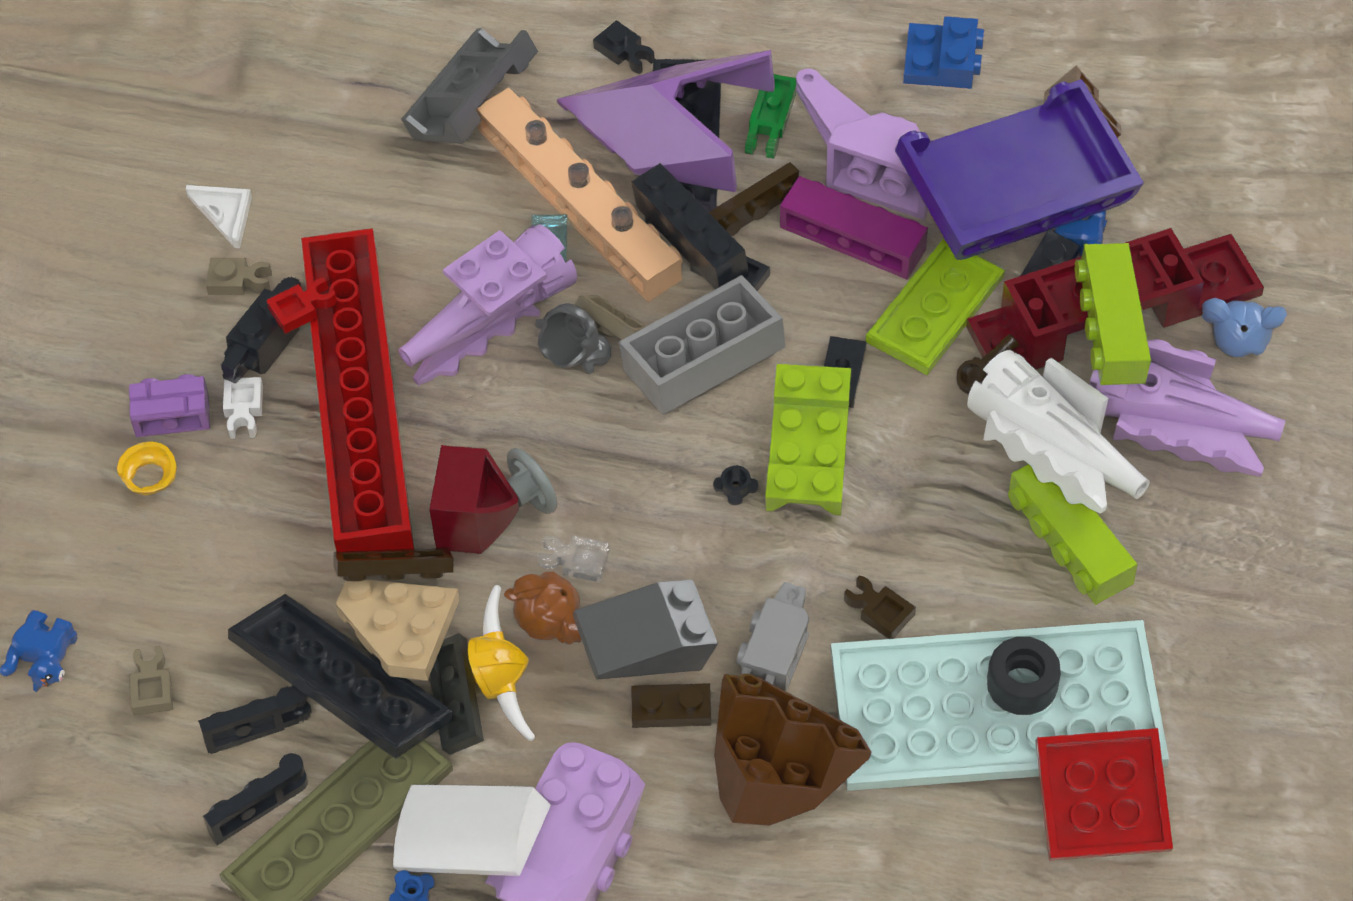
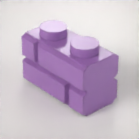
(169, 405)

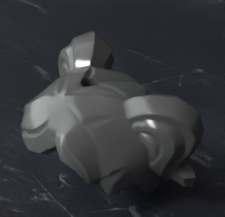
(572, 339)

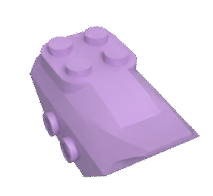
(583, 831)

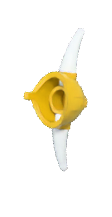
(498, 665)

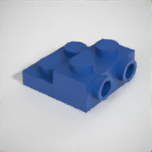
(944, 53)

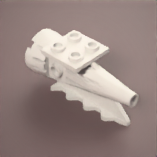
(1053, 428)

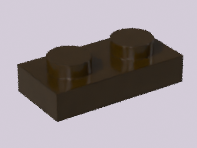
(671, 705)

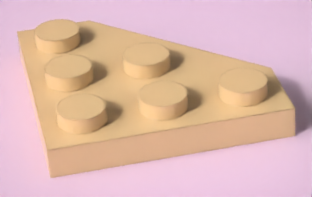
(399, 622)

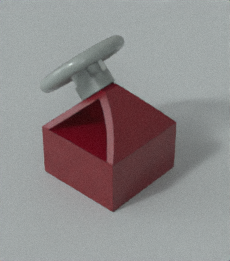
(475, 500)

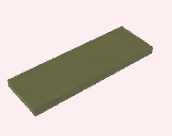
(333, 824)

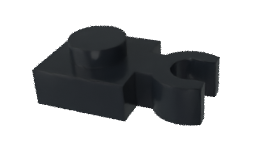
(622, 44)

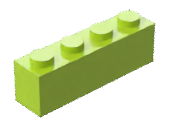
(1114, 314)
(1075, 536)

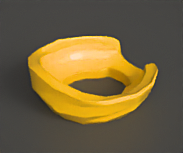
(145, 454)

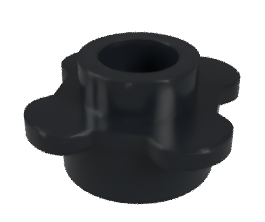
(735, 475)

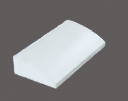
(468, 829)

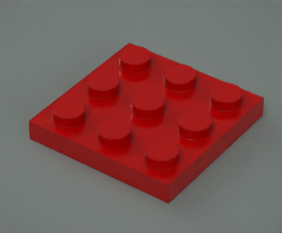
(1103, 794)

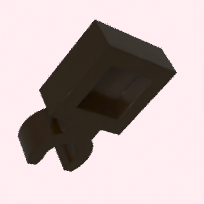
(883, 610)

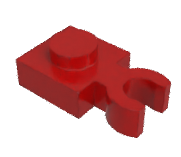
(299, 307)

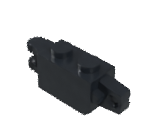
(256, 337)

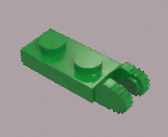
(771, 115)

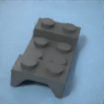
(450, 102)

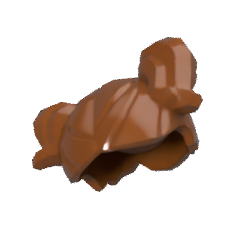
(546, 607)

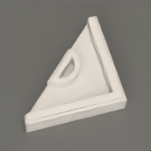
(224, 208)

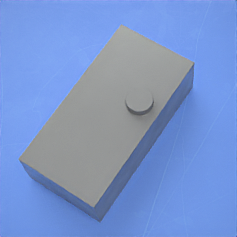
(702, 344)

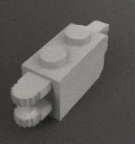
(777, 637)

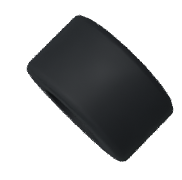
(1017, 696)

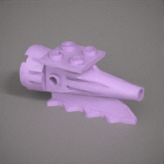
(497, 288)
(1186, 414)

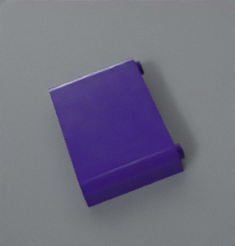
(1020, 172)

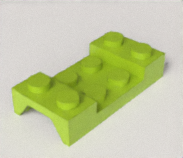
(808, 437)

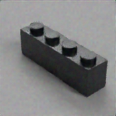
(689, 227)

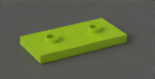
(934, 308)

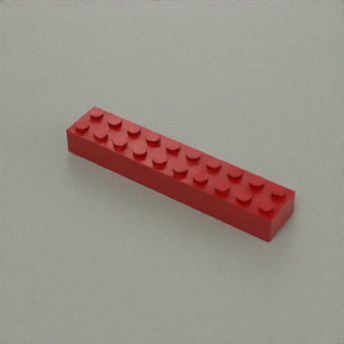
(357, 396)

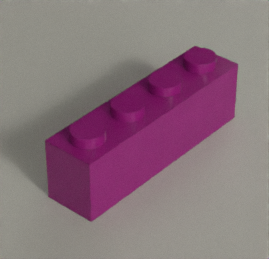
(853, 227)

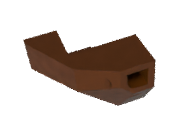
(778, 752)

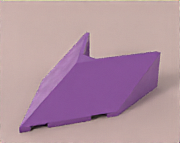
(650, 127)

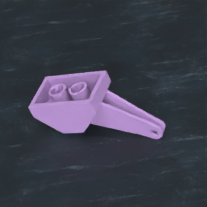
(860, 147)

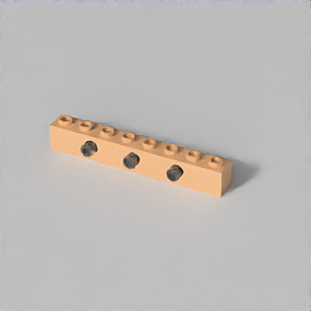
(581, 194)

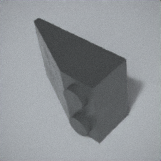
(647, 631)

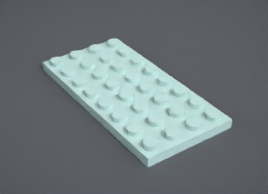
(935, 723)

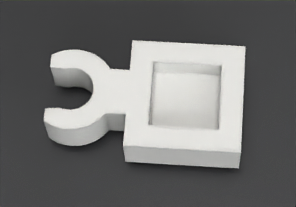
(241, 403)

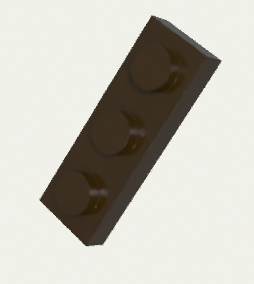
(756, 200)
(393, 563)

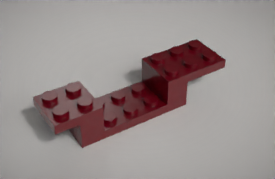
(1171, 279)

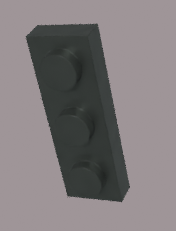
(454, 687)

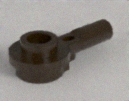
(973, 369)

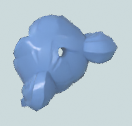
(1231, 316)

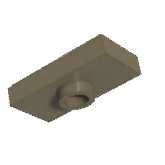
(609, 317)

